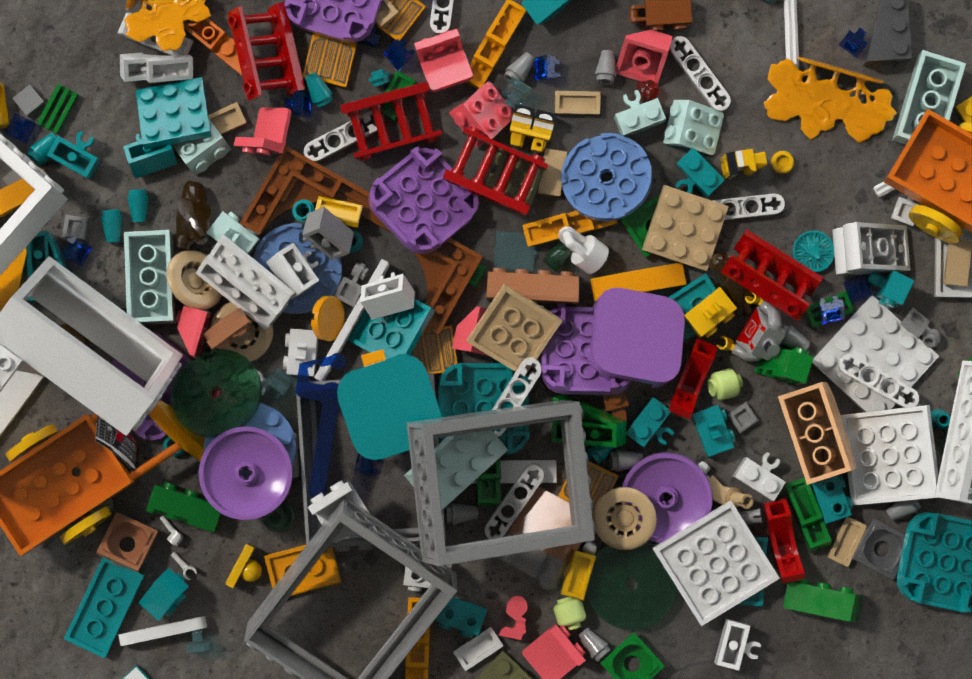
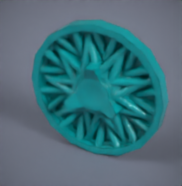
(814, 250)

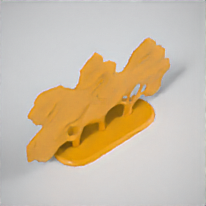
(164, 20)
(823, 102)

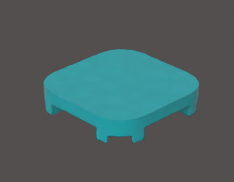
(476, 388)
(380, 402)
(937, 562)

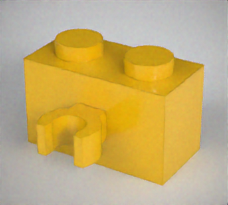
(710, 312)

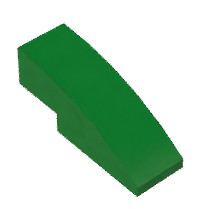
(488, 486)
(808, 515)

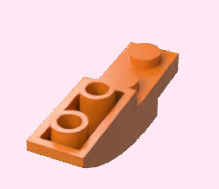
(215, 40)

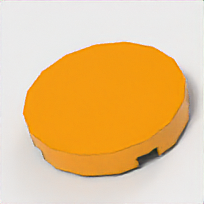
(328, 318)

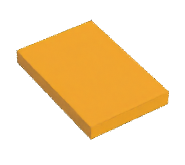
(322, 574)

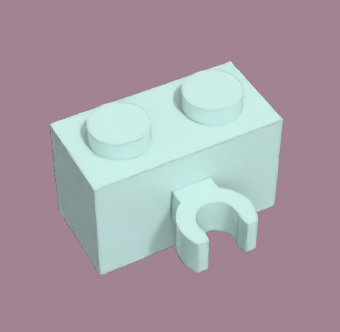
(639, 115)
(230, 227)

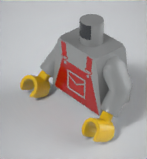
(760, 335)

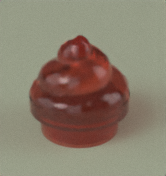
(648, 90)

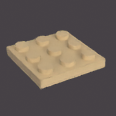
(685, 227)
(513, 329)

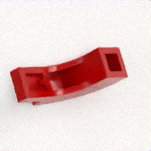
(692, 378)
(782, 541)

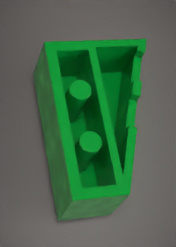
(788, 366)
(599, 426)
(183, 507)
(823, 600)

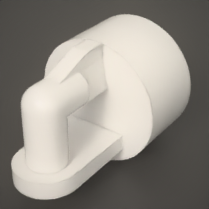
(588, 252)

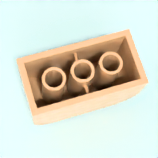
(817, 432)

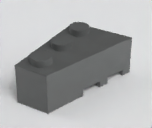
(890, 34)

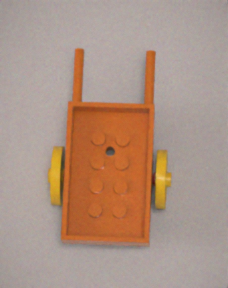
(937, 174)
(45, 495)

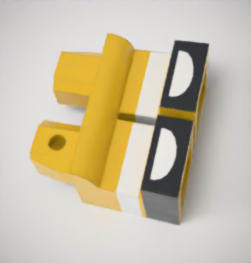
(541, 129)
(742, 161)

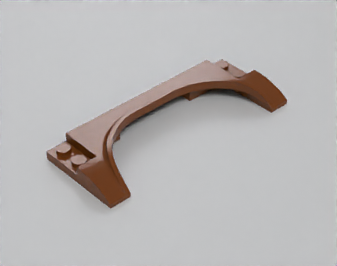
(300, 178)

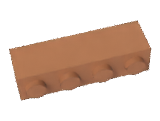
(537, 287)

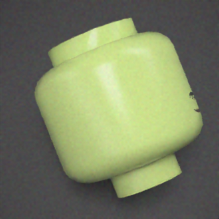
(724, 384)
(569, 612)

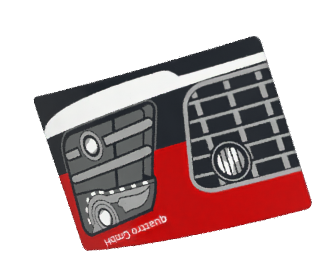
(117, 442)

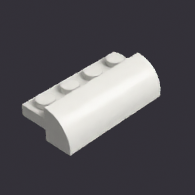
(245, 282)

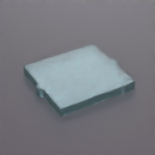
(513, 252)

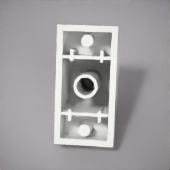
(870, 249)

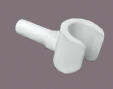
(175, 536)
(589, 547)
(183, 565)

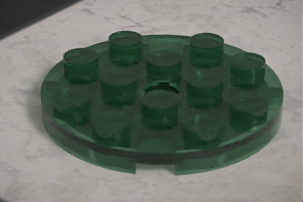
(213, 371)
(627, 607)

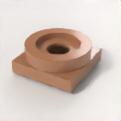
(227, 329)
(126, 527)

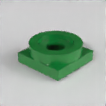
(632, 646)

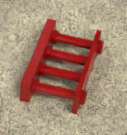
(285, 47)
(396, 97)
(477, 183)
(777, 263)

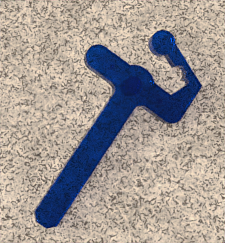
(328, 397)

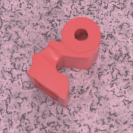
(515, 608)

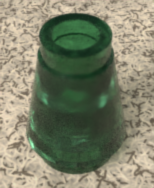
(557, 256)

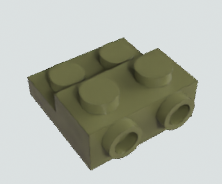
(516, 179)
(503, 668)

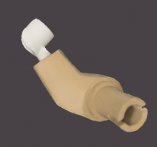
(723, 494)

